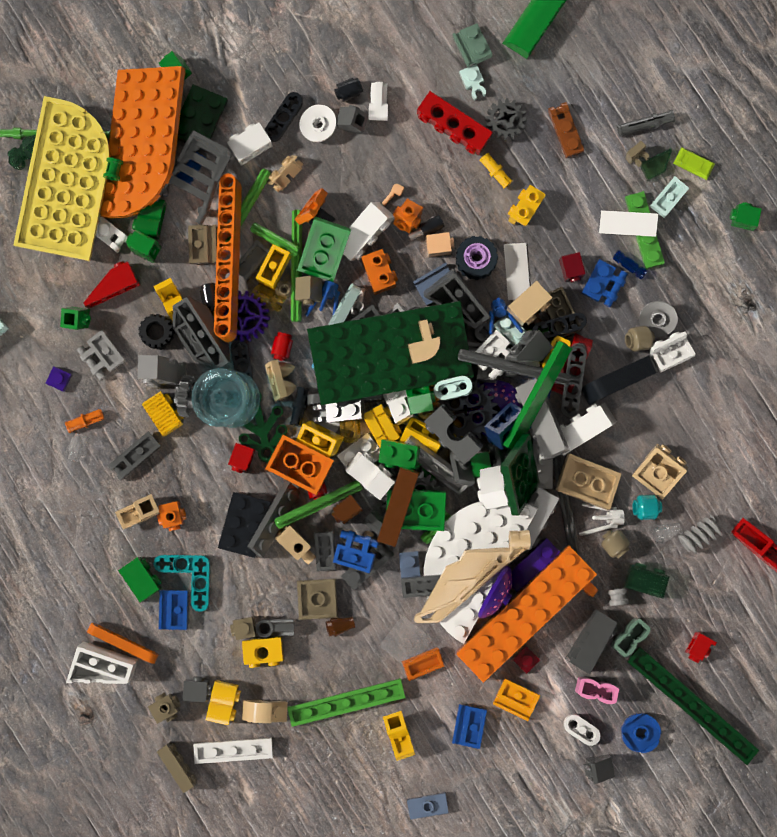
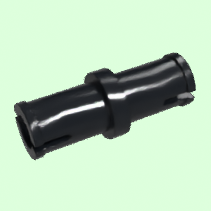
(299, 406)

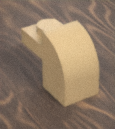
(428, 347)
(137, 512)
(264, 711)

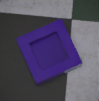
(58, 379)

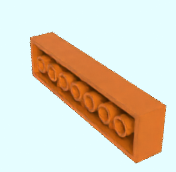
(526, 613)

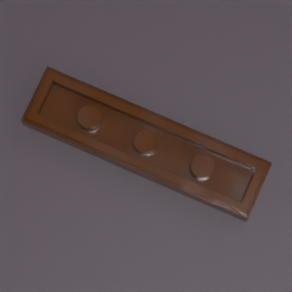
(397, 506)

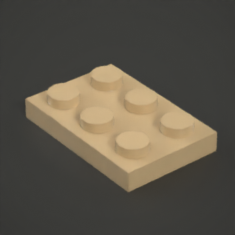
(588, 482)

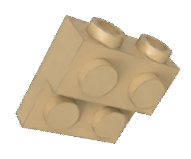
(660, 470)

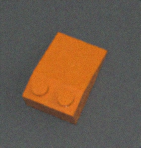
(299, 464)

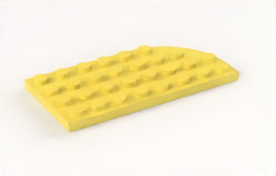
(64, 182)

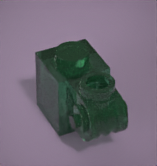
(18, 156)

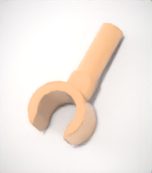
(396, 189)

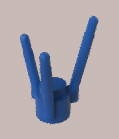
(329, 291)
(499, 310)

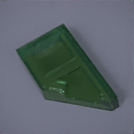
(656, 165)

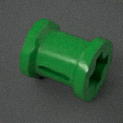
(113, 169)

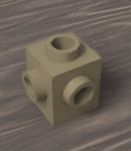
(158, 710)

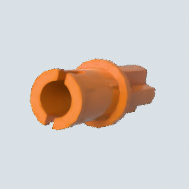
(84, 420)

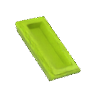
(693, 163)

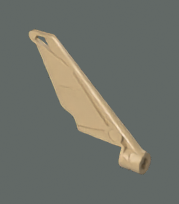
(469, 575)

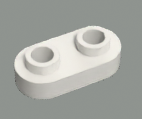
(581, 729)

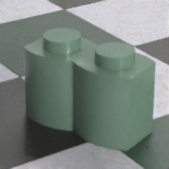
(627, 641)

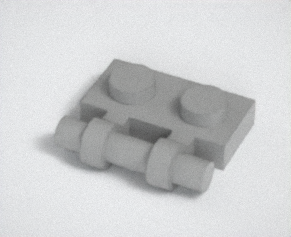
(106, 352)

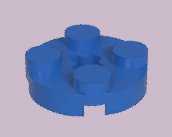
(641, 721)

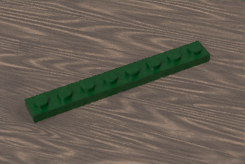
(693, 705)

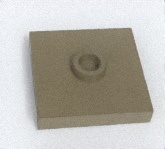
(317, 599)

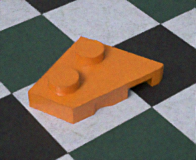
(311, 207)

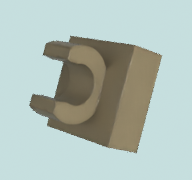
(637, 152)

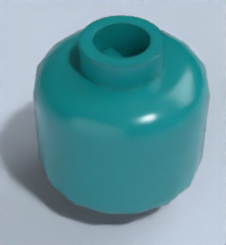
(647, 507)

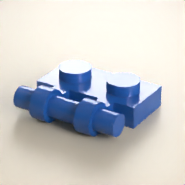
(599, 280)
(353, 557)

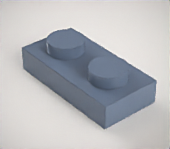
(409, 564)

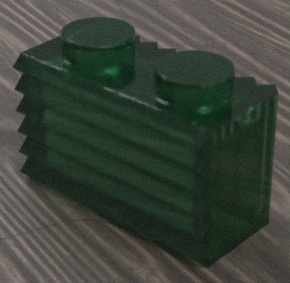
(647, 581)

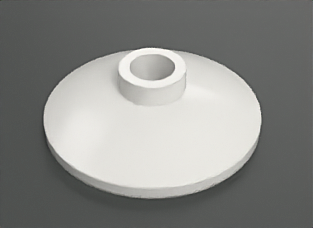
(312, 117)

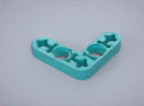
(191, 568)

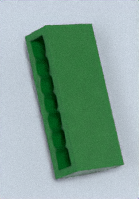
(532, 25)

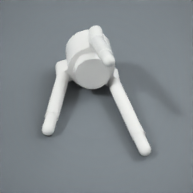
(614, 517)

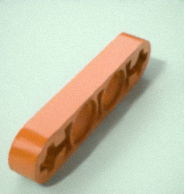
(123, 643)

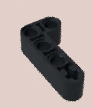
(619, 379)

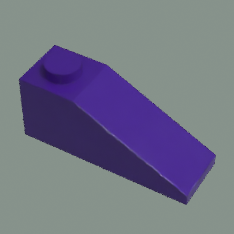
(533, 563)

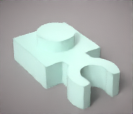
(472, 79)

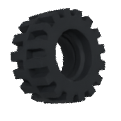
(156, 343)

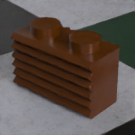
(346, 510)

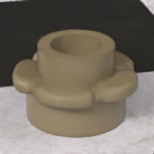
(279, 289)

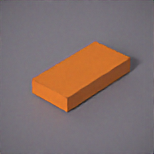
(423, 664)

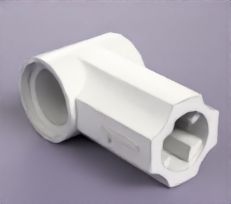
(378, 107)

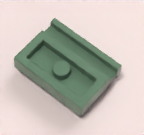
(472, 45)

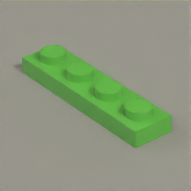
(648, 245)

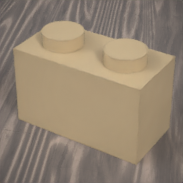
(530, 303)

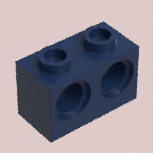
(501, 424)

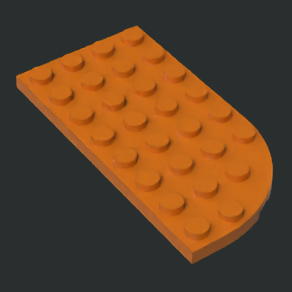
(143, 137)

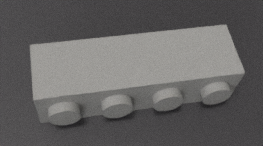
(545, 426)

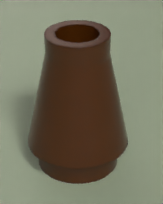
(339, 625)

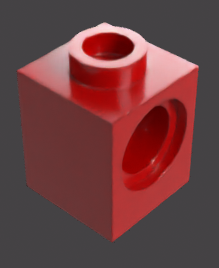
(241, 458)

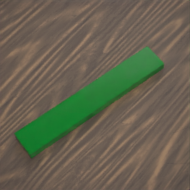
(538, 394)

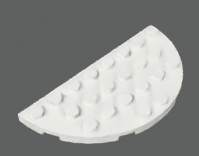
(468, 530)

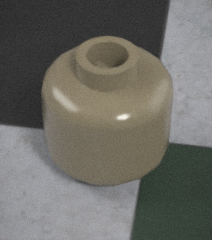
(639, 338)
(615, 543)

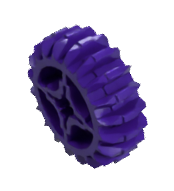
(253, 317)

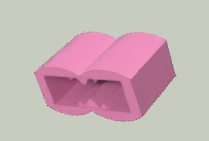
(602, 691)

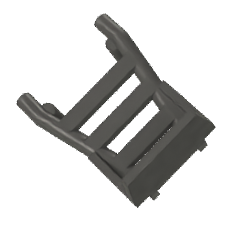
(188, 152)

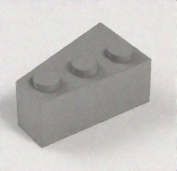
(158, 371)
(546, 505)

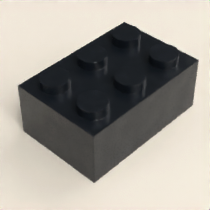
(241, 523)

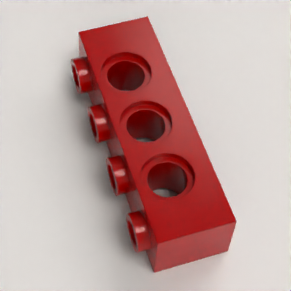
(466, 124)

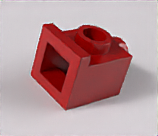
(699, 647)

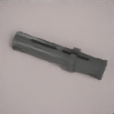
(645, 123)

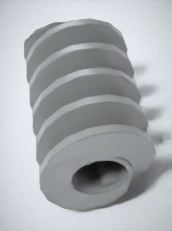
(700, 534)

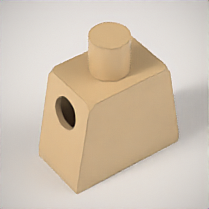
(288, 537)

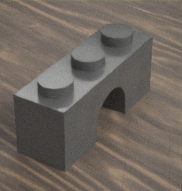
(463, 447)

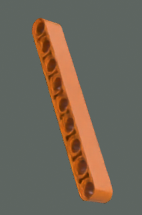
(231, 265)

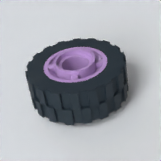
(479, 246)

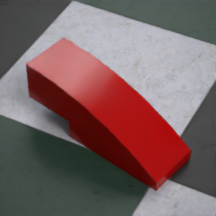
(756, 542)

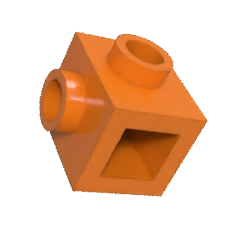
(408, 216)
(165, 512)

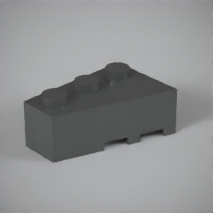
(452, 289)
(592, 641)

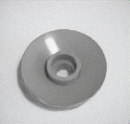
(659, 326)

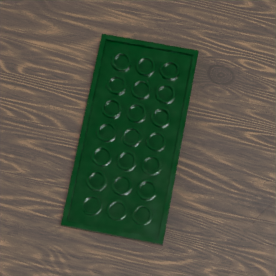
(374, 357)

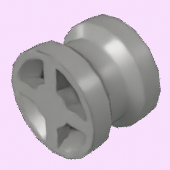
(618, 596)

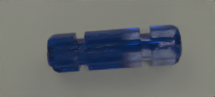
(630, 264)

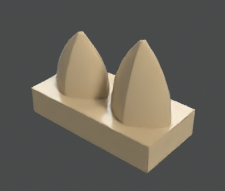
(276, 372)

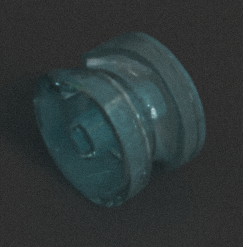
(225, 398)

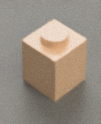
(439, 244)

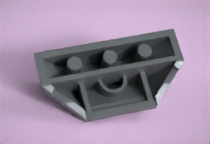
(195, 329)

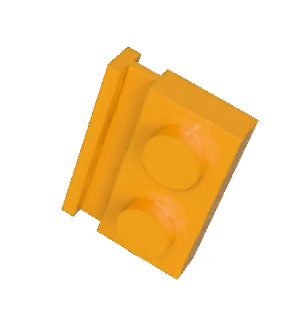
(516, 699)

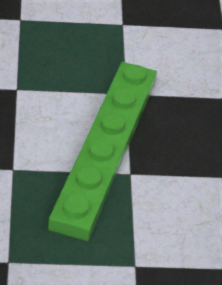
(346, 702)

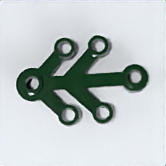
(262, 430)

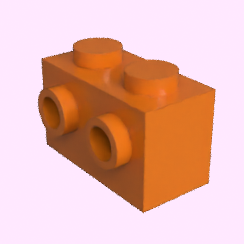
(378, 271)

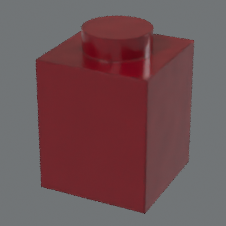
(572, 267)

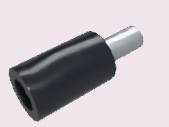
(428, 227)

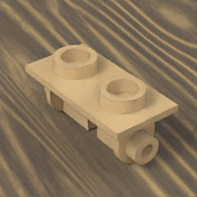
(289, 167)

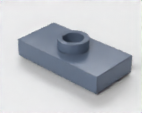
(427, 806)

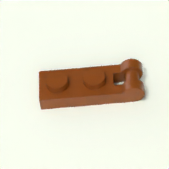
(566, 130)

